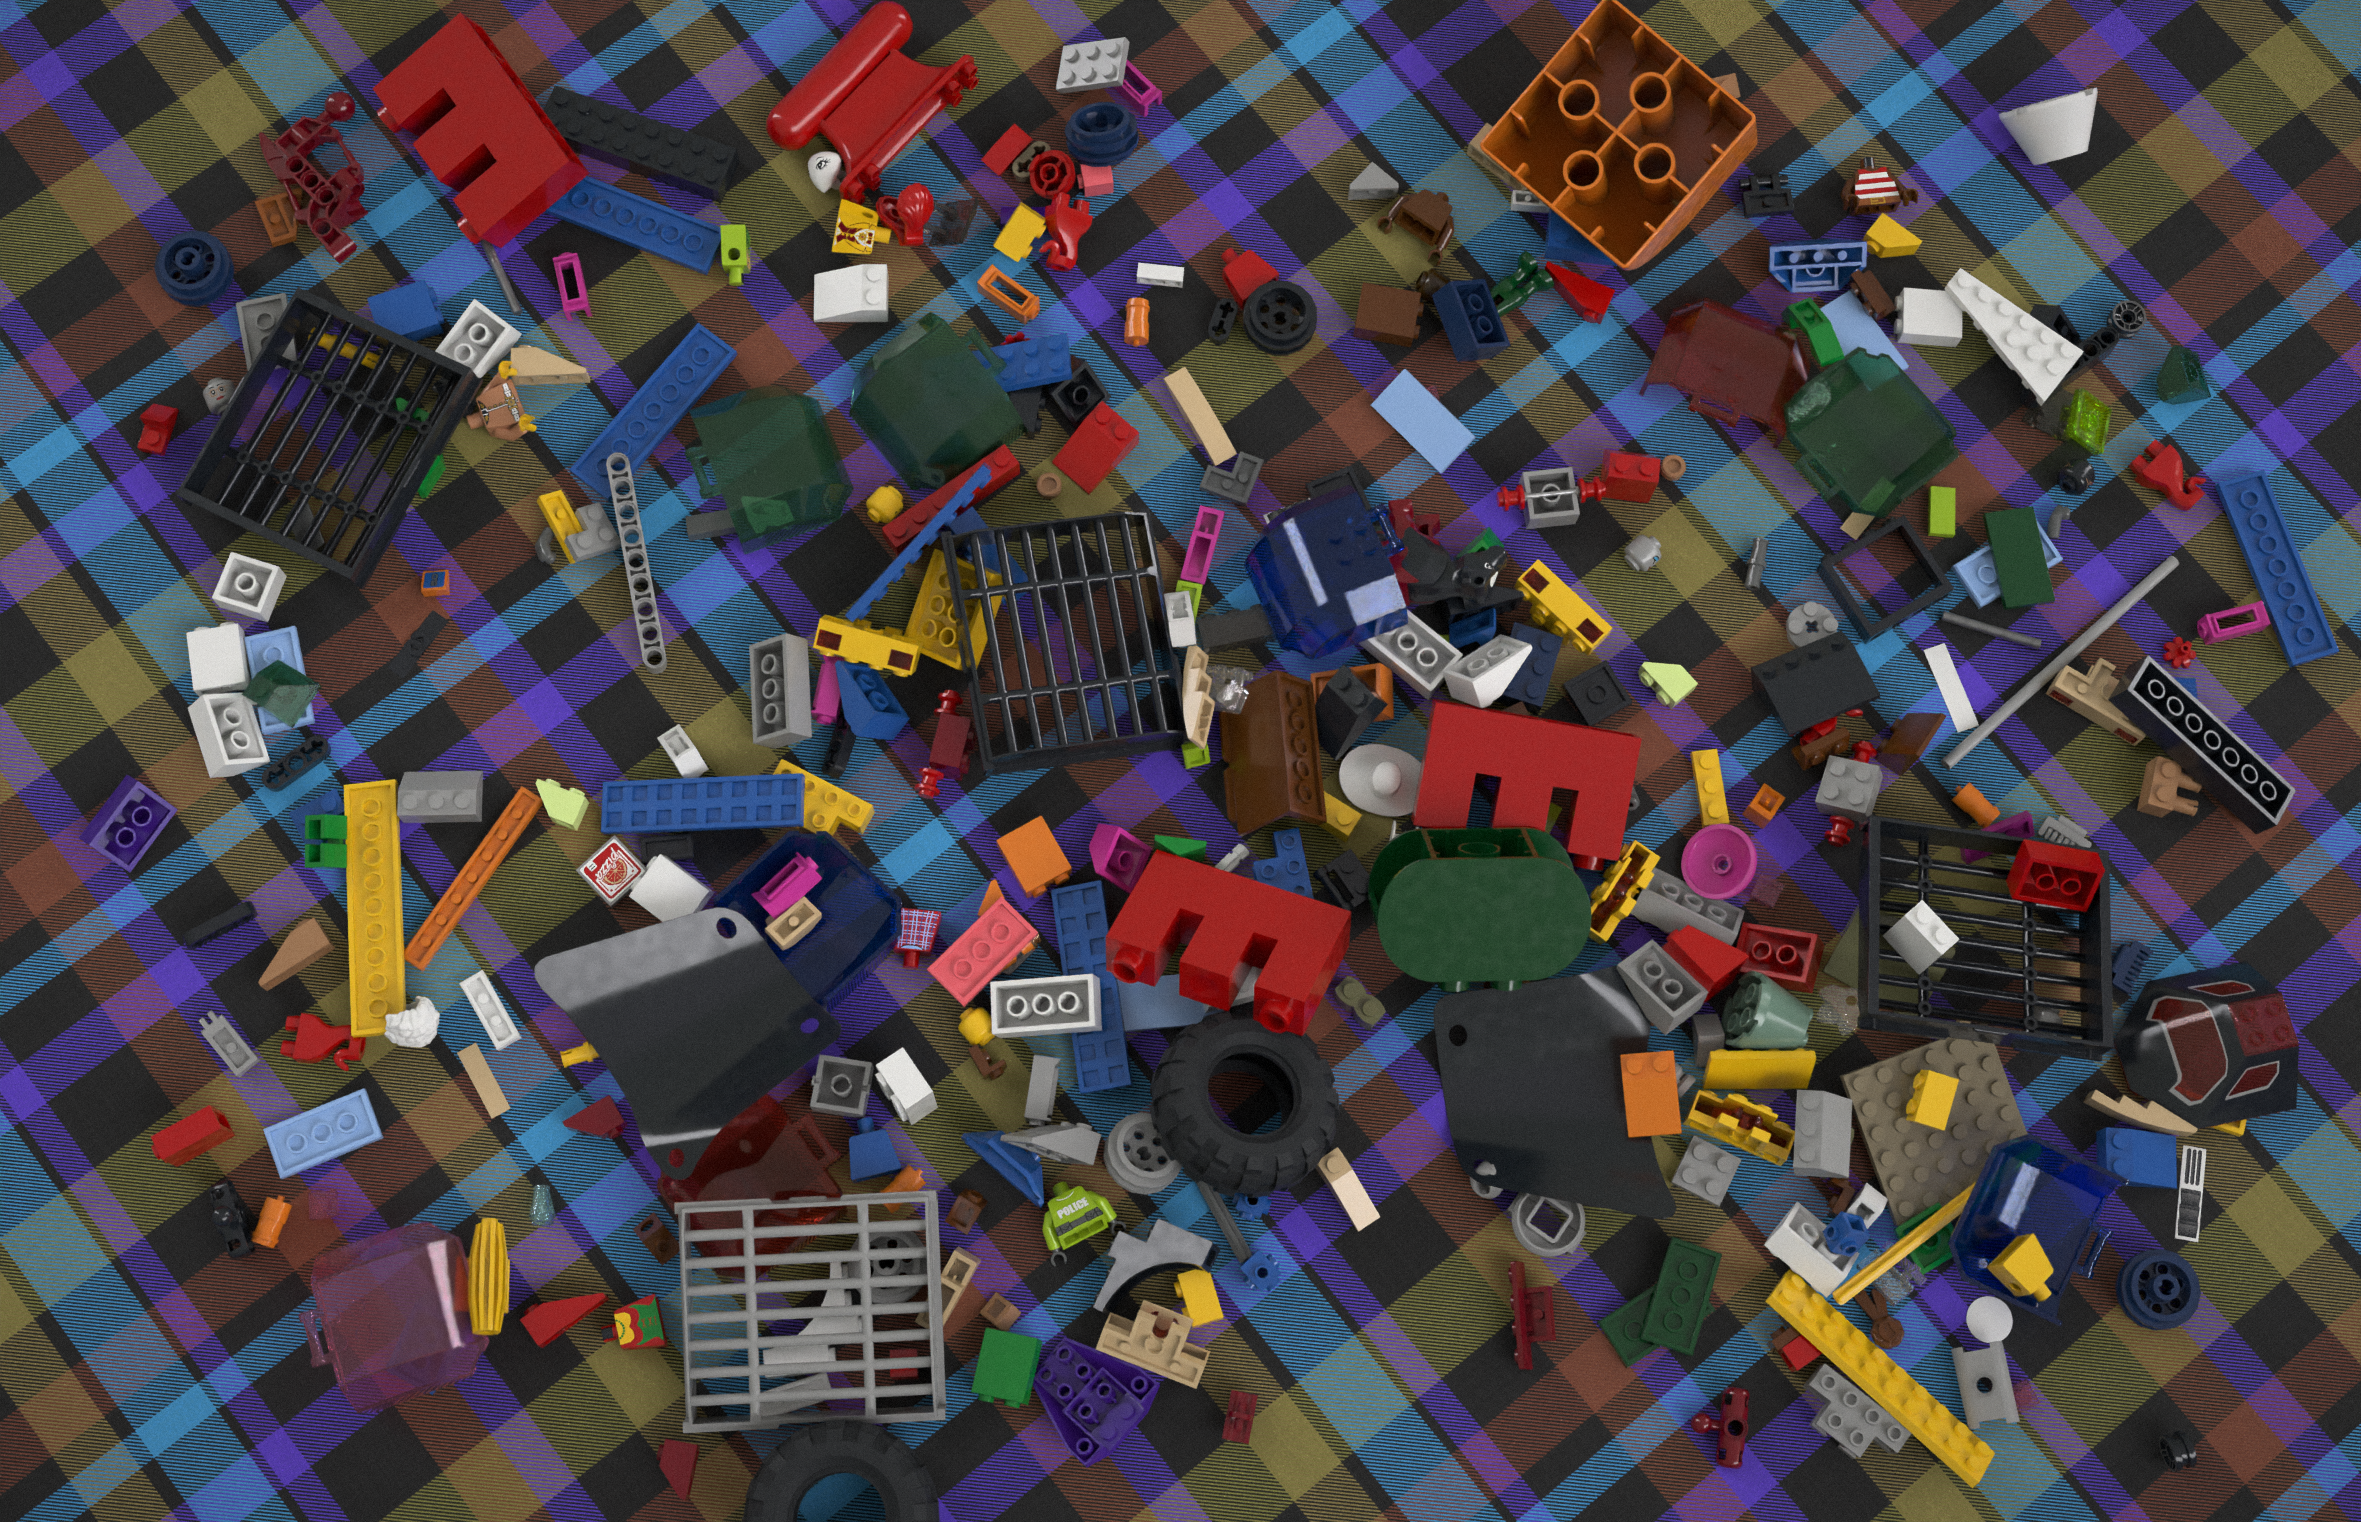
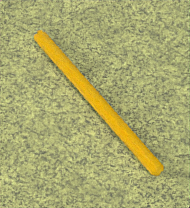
(1902, 1248)

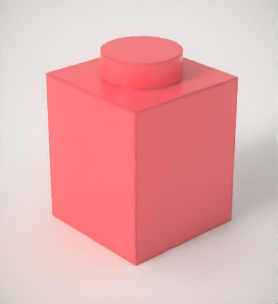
(1095, 180)

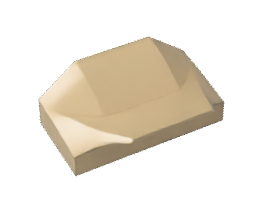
(793, 923)

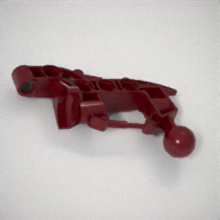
(342, 187)

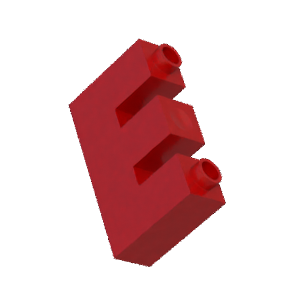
(479, 131)
(1528, 760)
(1229, 930)

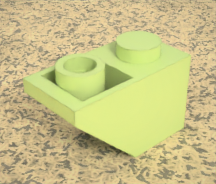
(1668, 680)
(563, 805)

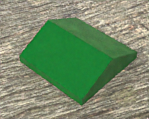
(1182, 847)
(1933, 1250)

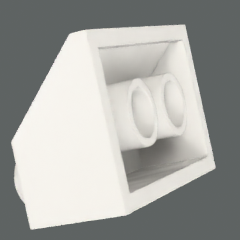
(228, 734)
(1803, 1247)

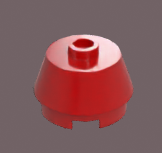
(1052, 173)

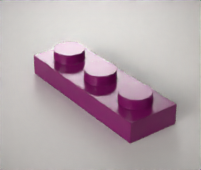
(2017, 826)

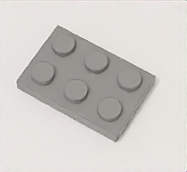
(1092, 65)
(257, 321)

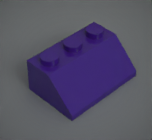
(128, 823)

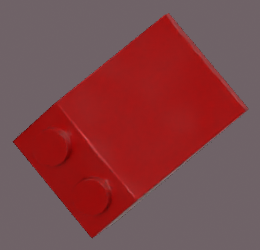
(1096, 448)
(1782, 955)

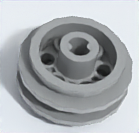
(1127, 1167)
(917, 1266)

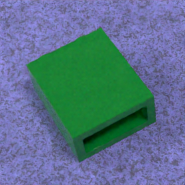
(1006, 1367)

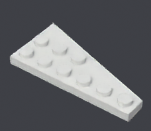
(2018, 338)

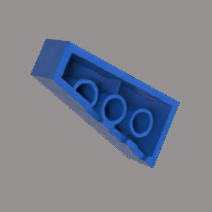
(971, 521)

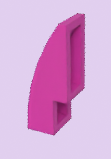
(1202, 544)

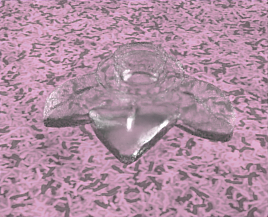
(1837, 1010)

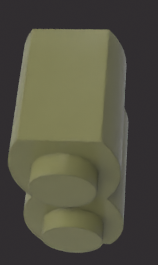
(1364, 1007)

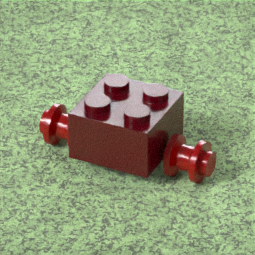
(950, 746)

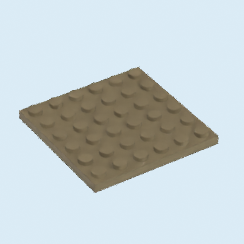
(1925, 1164)

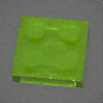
(2088, 421)

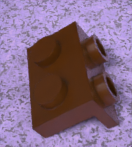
(1871, 294)
(1821, 748)

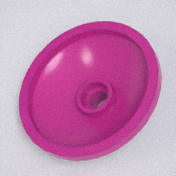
(1709, 851)

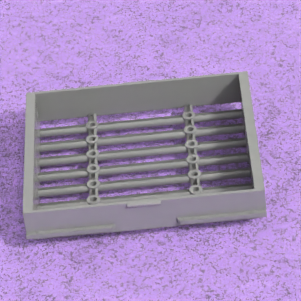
(751, 1315)

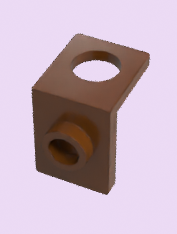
(657, 1239)

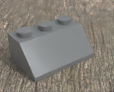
(440, 797)
(1822, 1134)

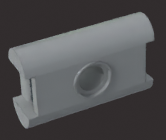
(1982, 1406)

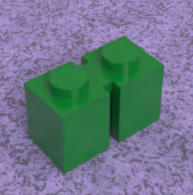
(330, 854)

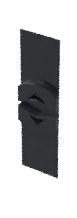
(417, 644)

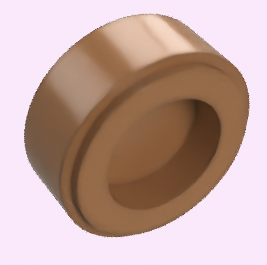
(1672, 467)
(1049, 486)

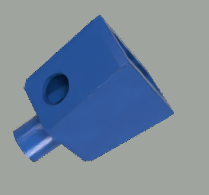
(871, 1153)

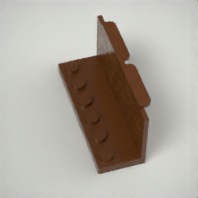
(1273, 754)

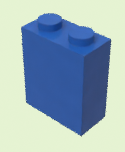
(408, 311)

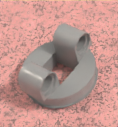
(1536, 1241)

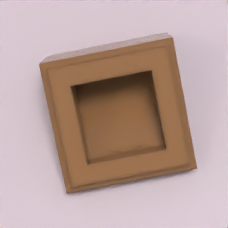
(1000, 1312)

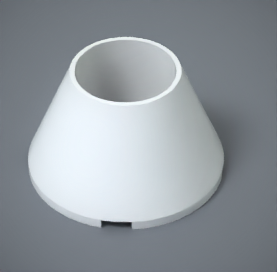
(2053, 126)

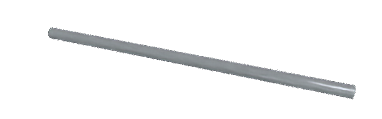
(2059, 662)

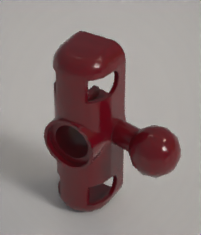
(1736, 1411)

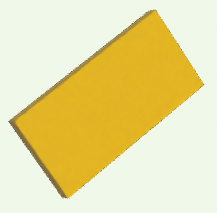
(1759, 1069)

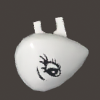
(824, 170)

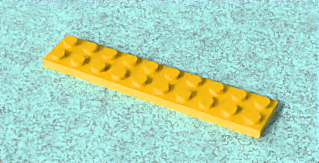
(374, 906)
(1881, 1378)

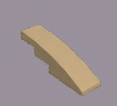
(1199, 416)
(1197, 704)
(2149, 1116)

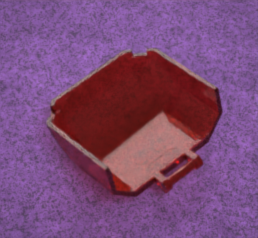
(1730, 362)
(755, 1159)

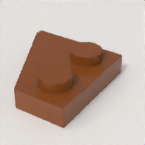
(279, 217)

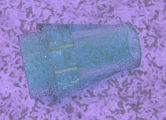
(542, 1207)

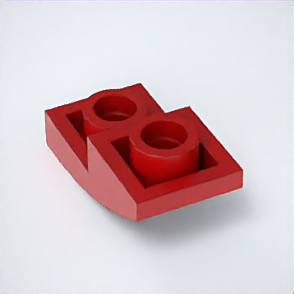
(1007, 149)

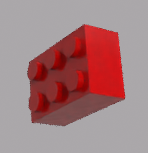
(2055, 875)

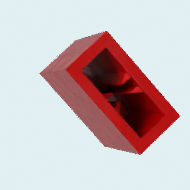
(192, 1136)

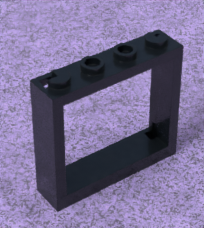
(1848, 604)

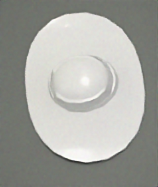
(1380, 779)

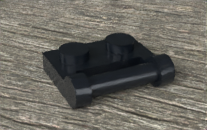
(1351, 875)

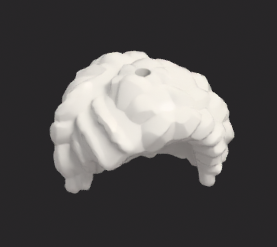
(415, 1025)

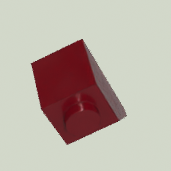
(598, 1120)
(679, 1464)

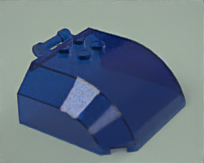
(1327, 574)
(856, 924)
(2039, 1191)

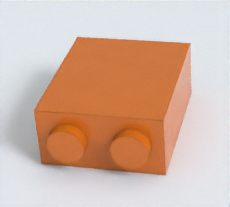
(1034, 857)

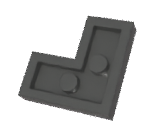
(1235, 485)

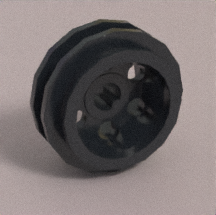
(1279, 339)

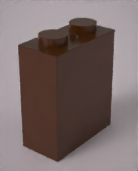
(1388, 315)

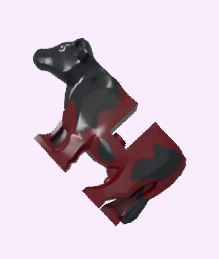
(1431, 572)

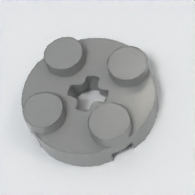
(1809, 613)

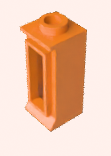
(1023, 313)

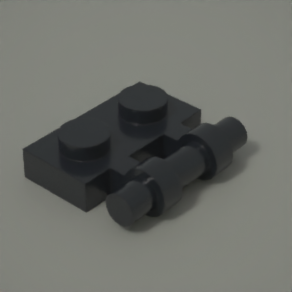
(1766, 202)

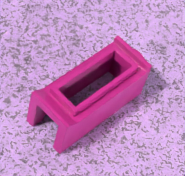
(1139, 102)
(567, 261)
(2211, 633)
(827, 697)
(788, 886)

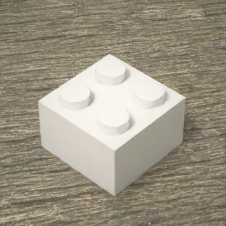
(249, 587)

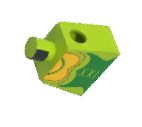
(735, 244)

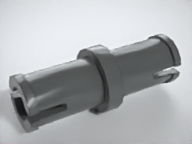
(1756, 564)

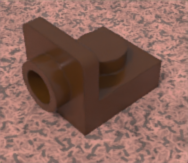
(982, 1059)
(1839, 1201)
(966, 1210)
(1781, 1336)

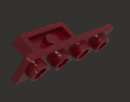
(1532, 1315)

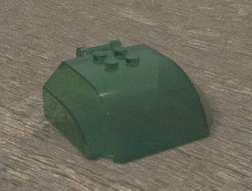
(933, 403)
(1868, 434)
(770, 463)

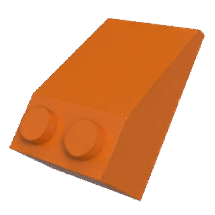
(1376, 675)
(1651, 1094)

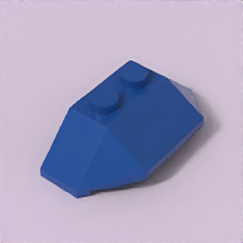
(1816, 263)
(1011, 1162)

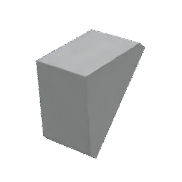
(1373, 184)
(1707, 1037)

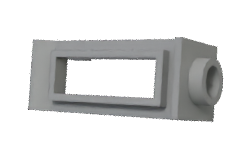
(1042, 1090)

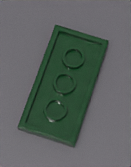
(2018, 558)
(1681, 1296)
(1625, 1327)

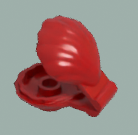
(907, 213)

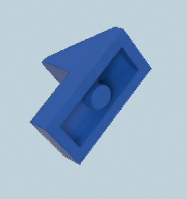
(1474, 628)

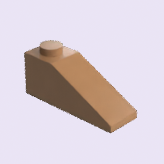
(298, 951)

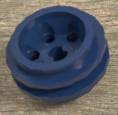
(1101, 134)
(196, 248)
(2179, 1282)

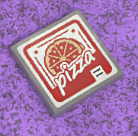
(612, 871)

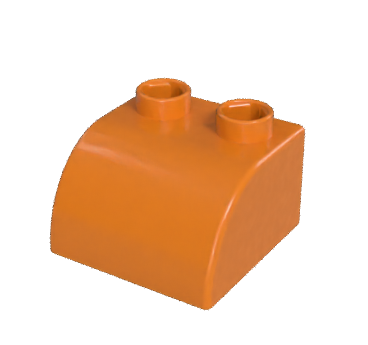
(1620, 134)

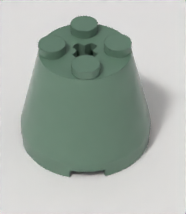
(1765, 1016)

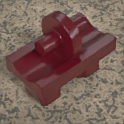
(1239, 1417)

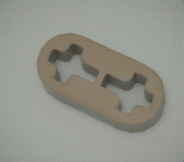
(1025, 159)

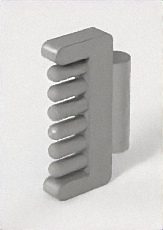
(2065, 829)

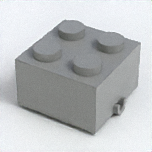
(841, 1086)

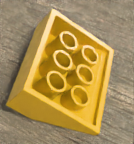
(934, 615)

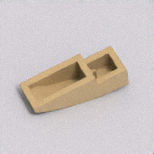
(953, 1283)

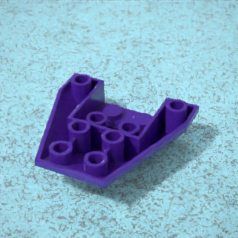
(1092, 1398)

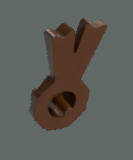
(1885, 1330)

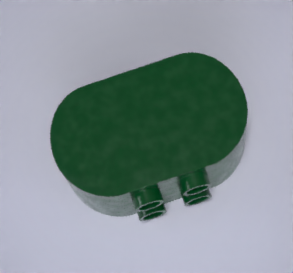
(1478, 906)

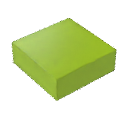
(1194, 756)

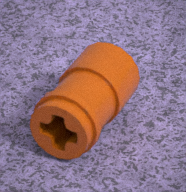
(1137, 322)
(1974, 803)
(904, 1181)
(272, 1218)

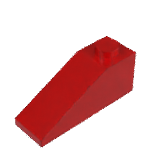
(1583, 295)
(554, 1318)

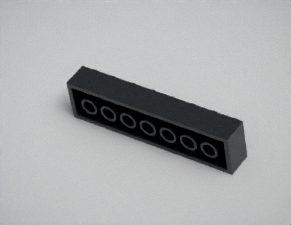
(643, 144)
(2202, 745)

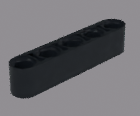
(2091, 346)

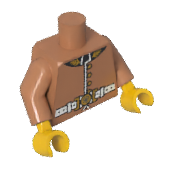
(501, 407)

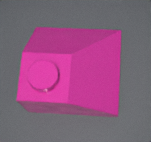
(1118, 856)

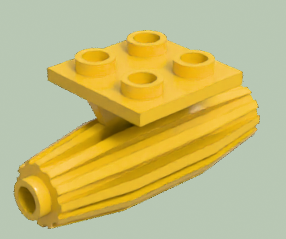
(488, 1278)

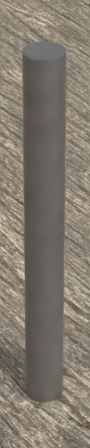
(501, 277)
(1991, 630)

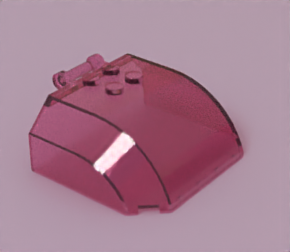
(394, 1316)

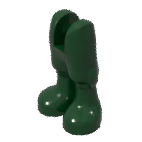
(1514, 297)

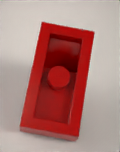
(158, 427)

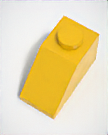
(1890, 239)

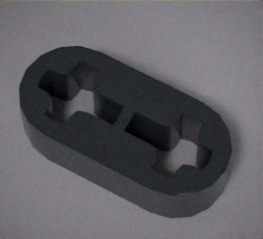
(1227, 323)

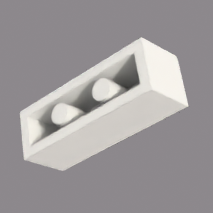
(1527, 202)
(1160, 275)

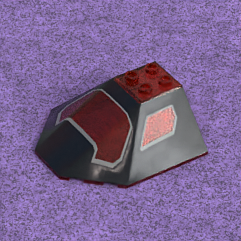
(2211, 1046)

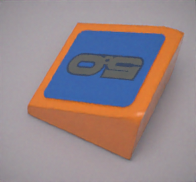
(435, 583)

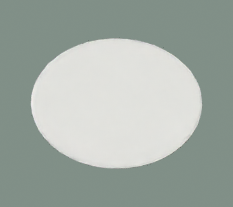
(1989, 1319)

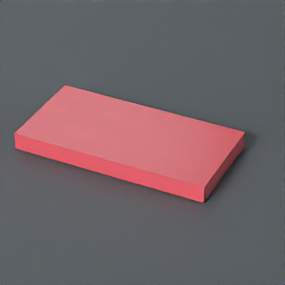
(982, 951)

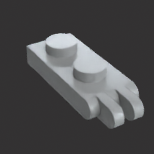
(228, 1044)

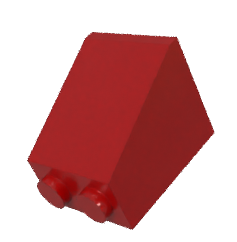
(1629, 475)
(1705, 958)

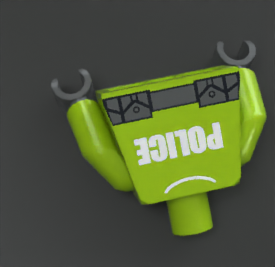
(1076, 1216)

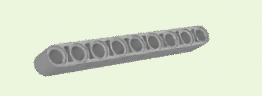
(632, 551)

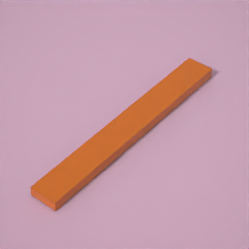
(472, 878)

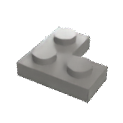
(597, 536)

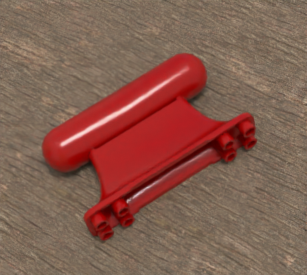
(868, 98)

